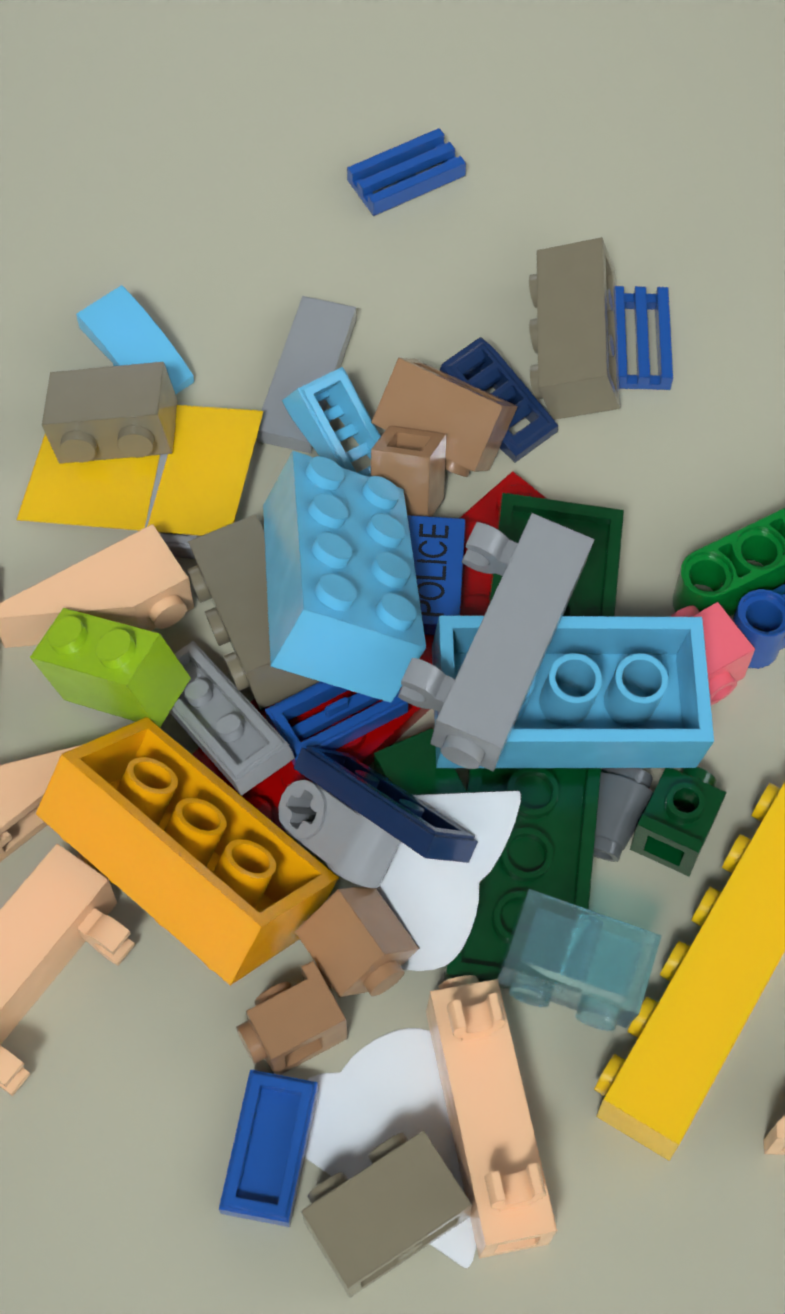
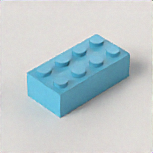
(340, 578)
(603, 694)

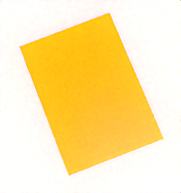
(195, 492)

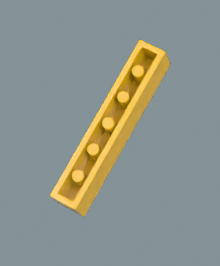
(708, 994)

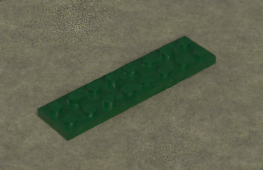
(558, 806)

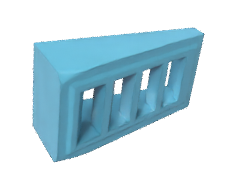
(346, 406)

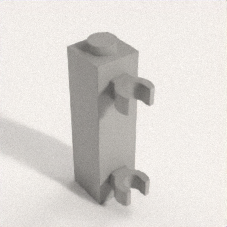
(510, 643)

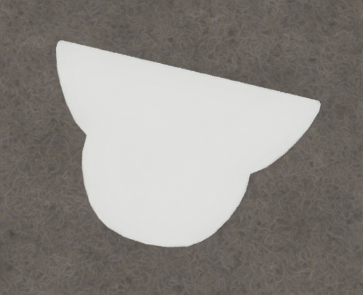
(441, 897)
(378, 1094)

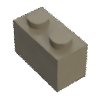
(110, 412)
(385, 1210)

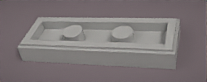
(311, 351)
(227, 724)

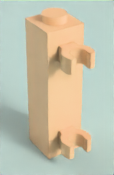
(41, 931)
(489, 1117)

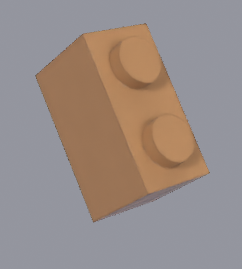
(439, 403)

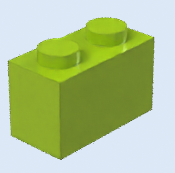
(110, 666)

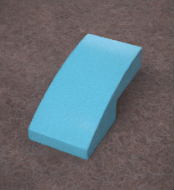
(131, 336)

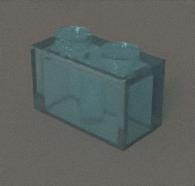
(578, 961)

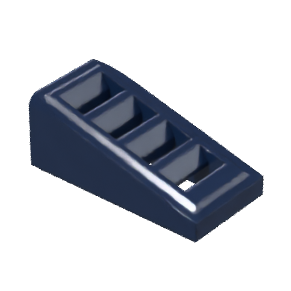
(484, 367)

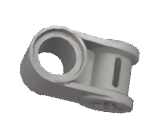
(336, 833)

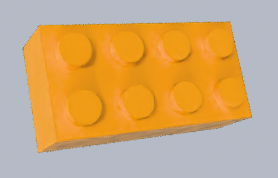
(185, 847)

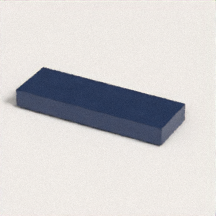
(386, 805)

